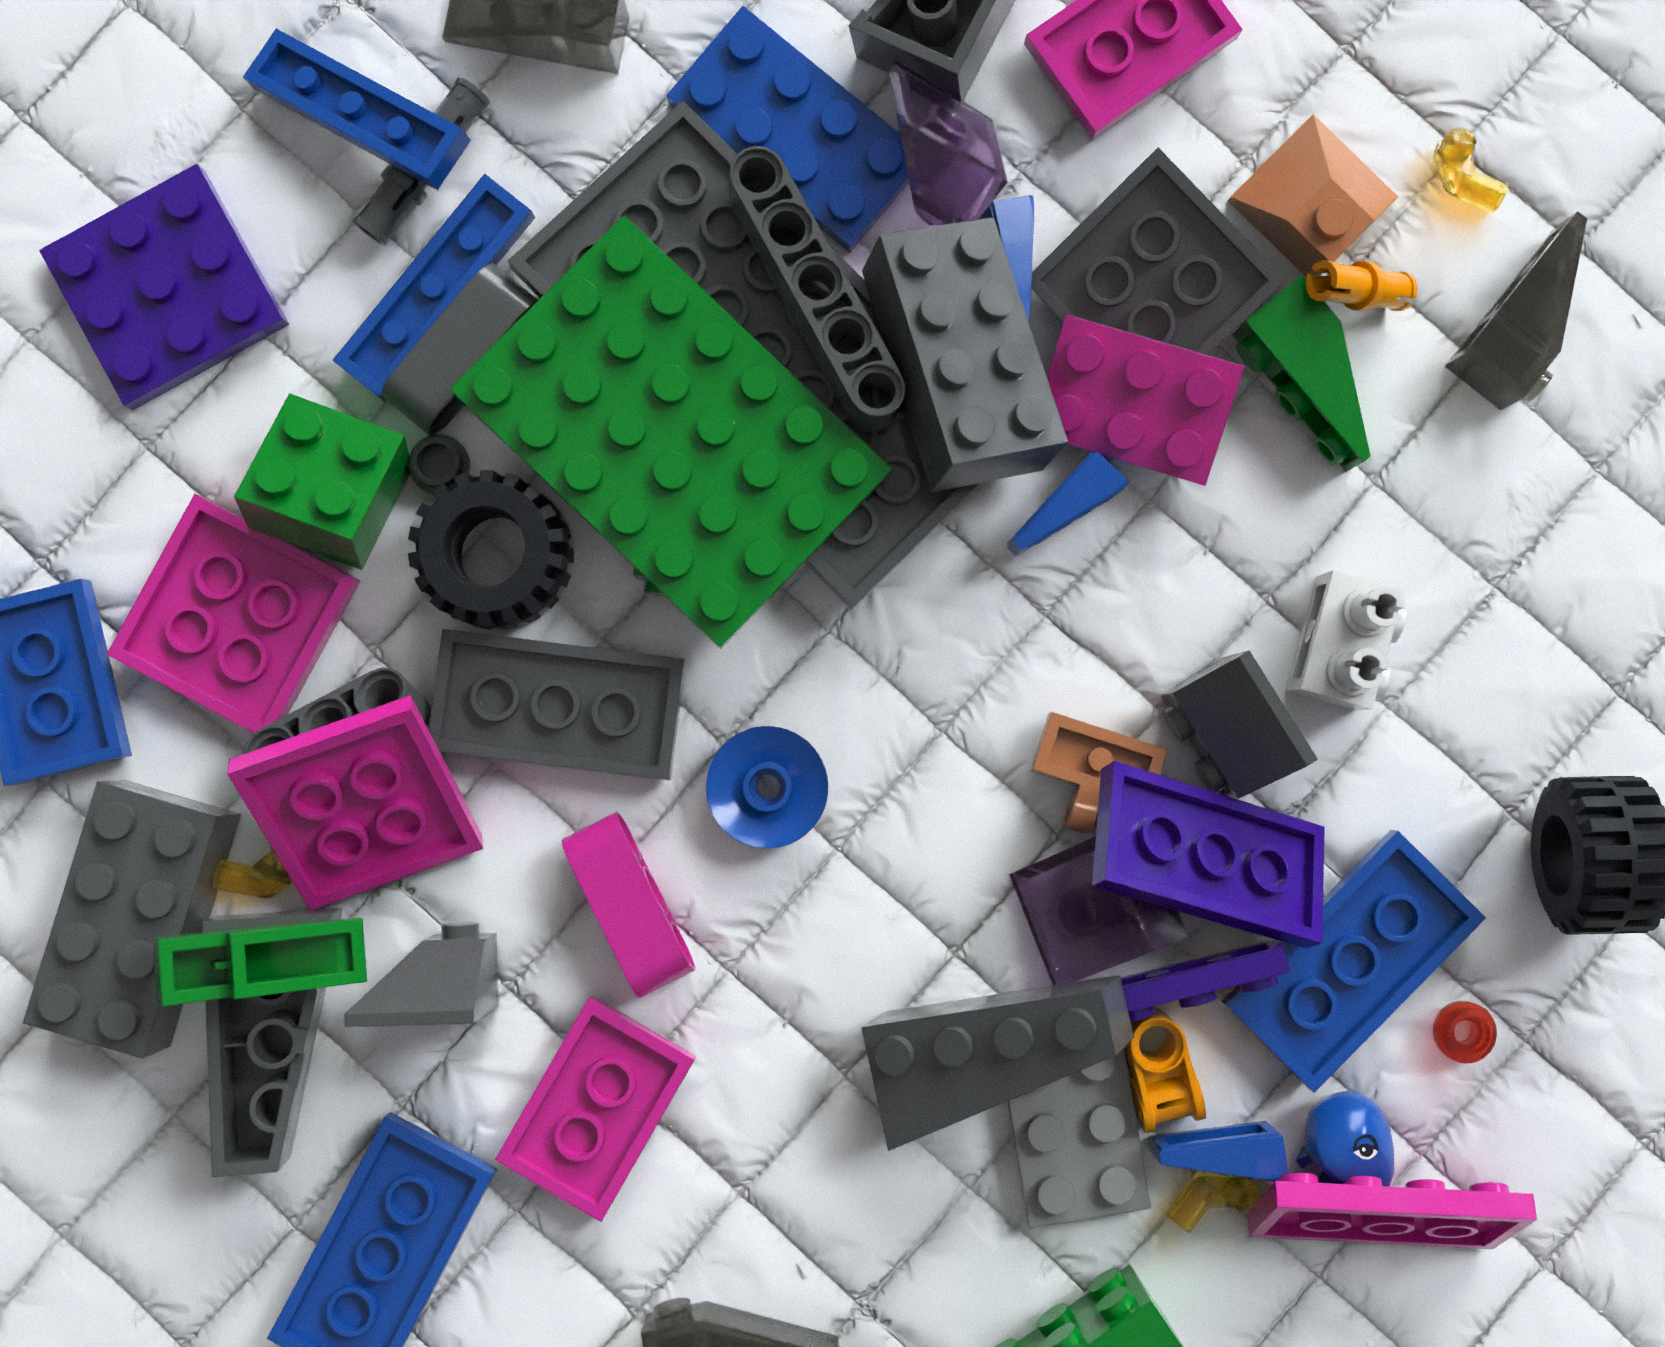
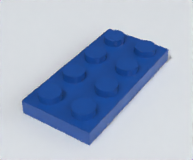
(770, 95)
(1380, 941)
(385, 1242)

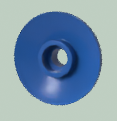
(734, 793)

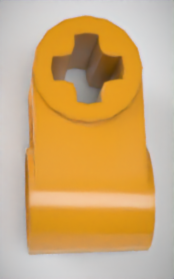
(1164, 1079)

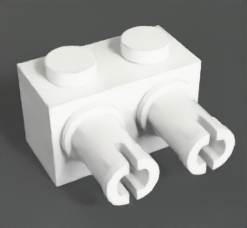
(1347, 641)

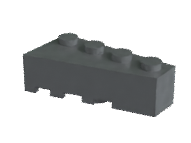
(931, 37)
(979, 1052)
(259, 1062)

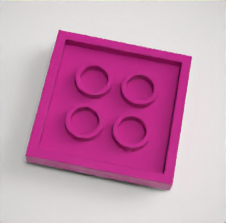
(233, 617)
(357, 803)

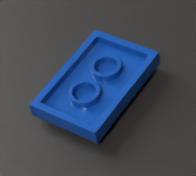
(56, 685)

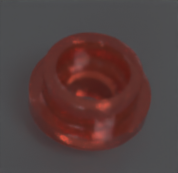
(1480, 1040)

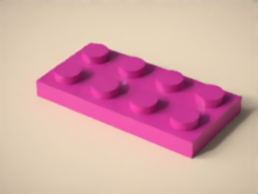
(1378, 1214)

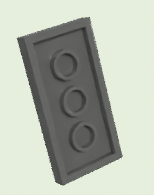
(556, 704)

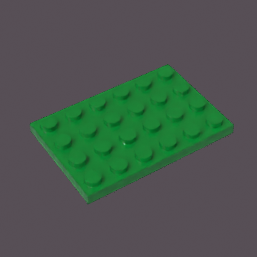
(671, 431)

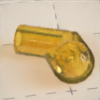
(1459, 174)
(259, 880)
(1211, 1191)

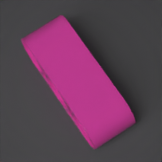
(628, 904)

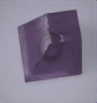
(946, 149)
(1085, 927)

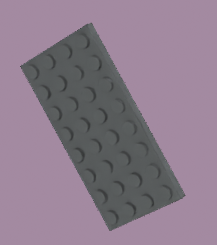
(679, 197)

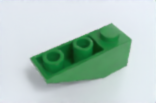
(1307, 360)

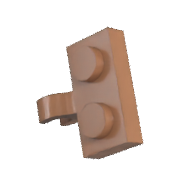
(1075, 755)

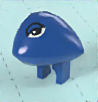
(1348, 1139)

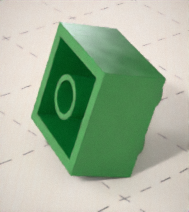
(324, 481)

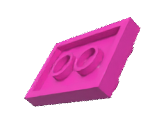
(1125, 52)
(1141, 398)
(595, 1108)

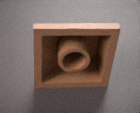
(1312, 197)

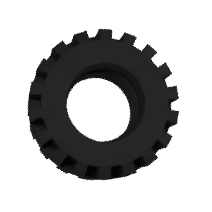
(452, 519)
(1600, 854)

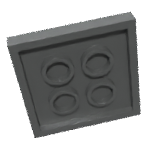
(1158, 264)

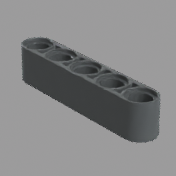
(814, 261)

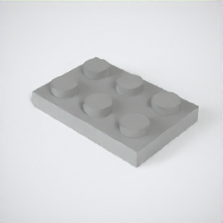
(1080, 1146)

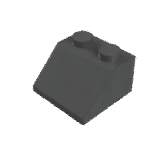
(1236, 726)

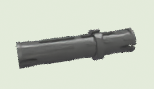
(401, 190)

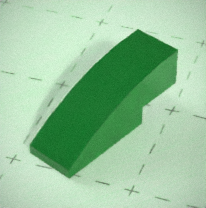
(259, 960)

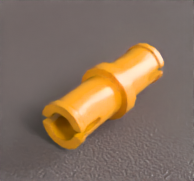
(1361, 286)

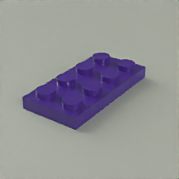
(1209, 855)

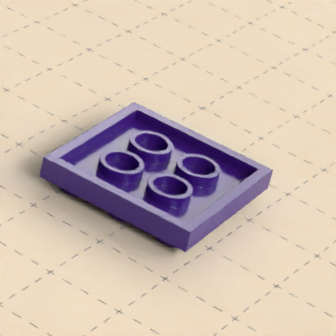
(164, 287)

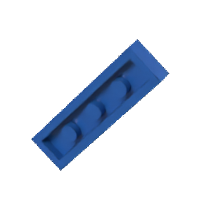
(357, 109)
(470, 239)

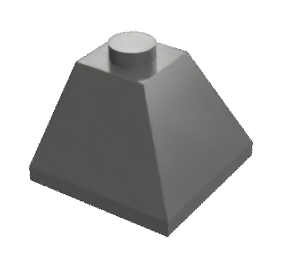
(439, 982)

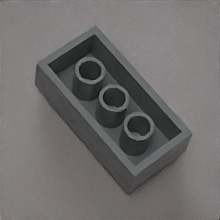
(963, 353)
(134, 877)

